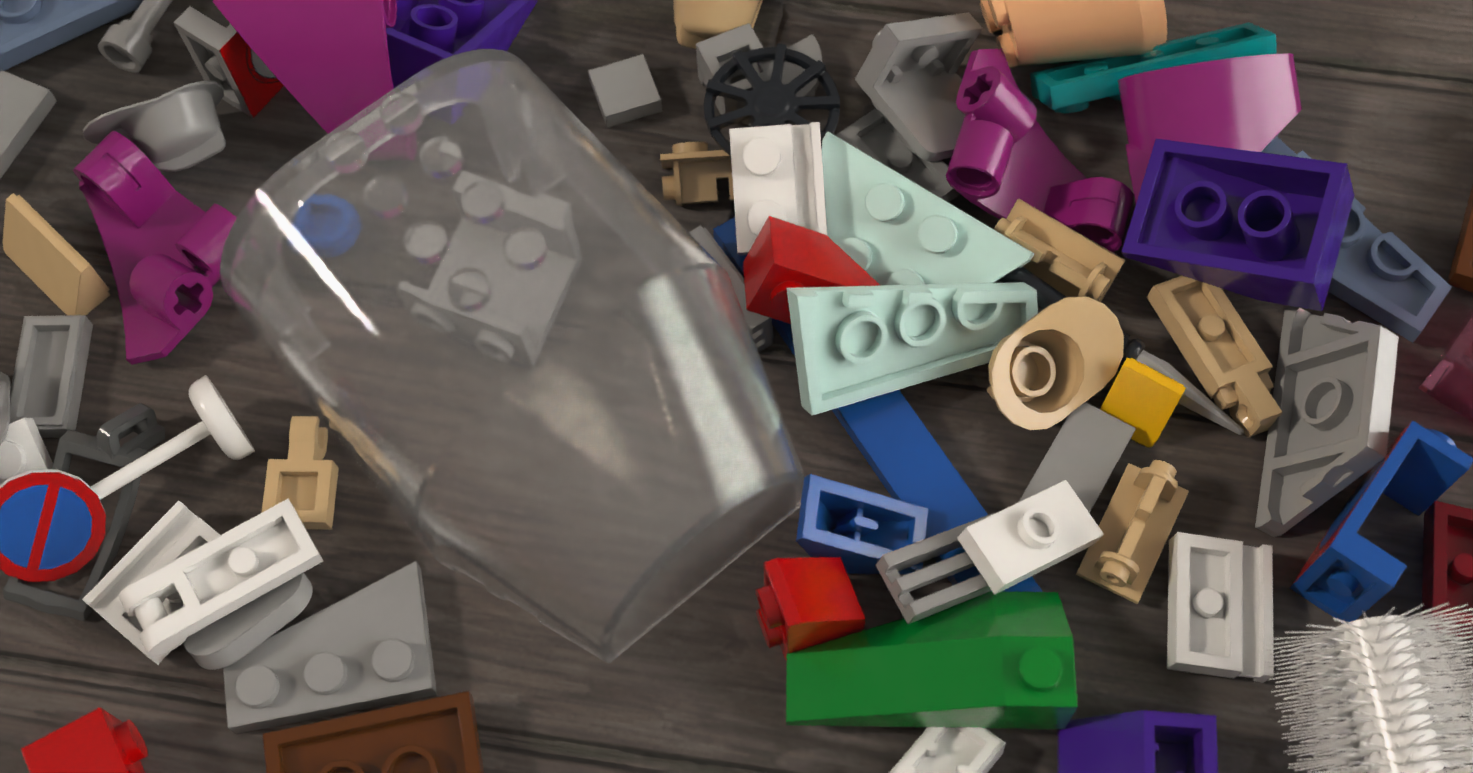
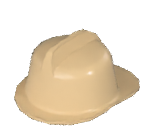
(708, 18)
(1055, 362)

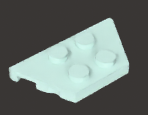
(903, 229)

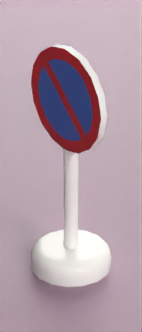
(56, 520)

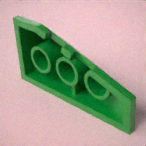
(971, 666)

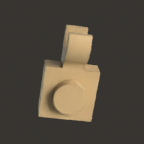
(304, 475)

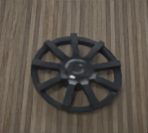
(769, 101)

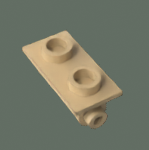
(695, 173)
(1061, 254)
(1134, 530)

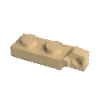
(1218, 350)

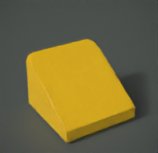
(1143, 400)

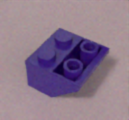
(1139, 743)

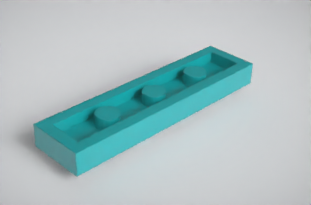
(1074, 85)

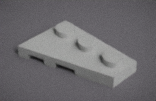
(339, 660)

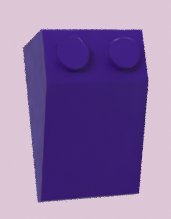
(442, 28)
(1242, 220)

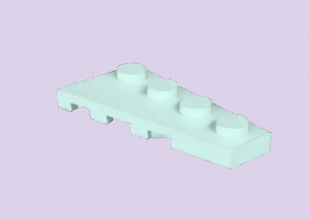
(891, 337)

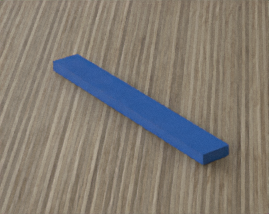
(898, 449)

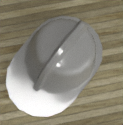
(170, 129)

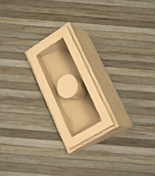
(50, 260)

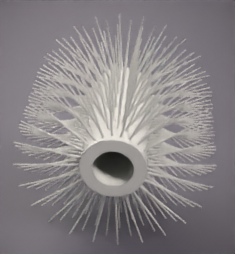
(1383, 695)

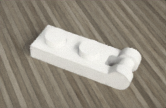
(220, 577)

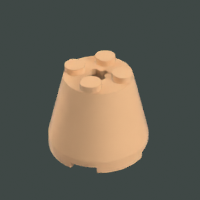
(1074, 28)

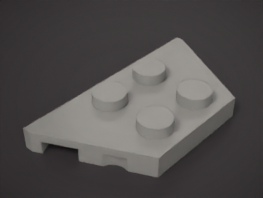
(1335, 413)

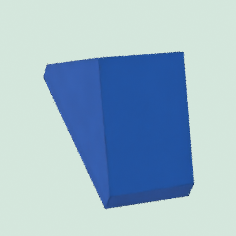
(856, 524)

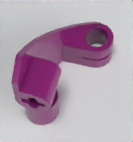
(321, 50)
(1208, 103)
(1009, 157)
(157, 244)

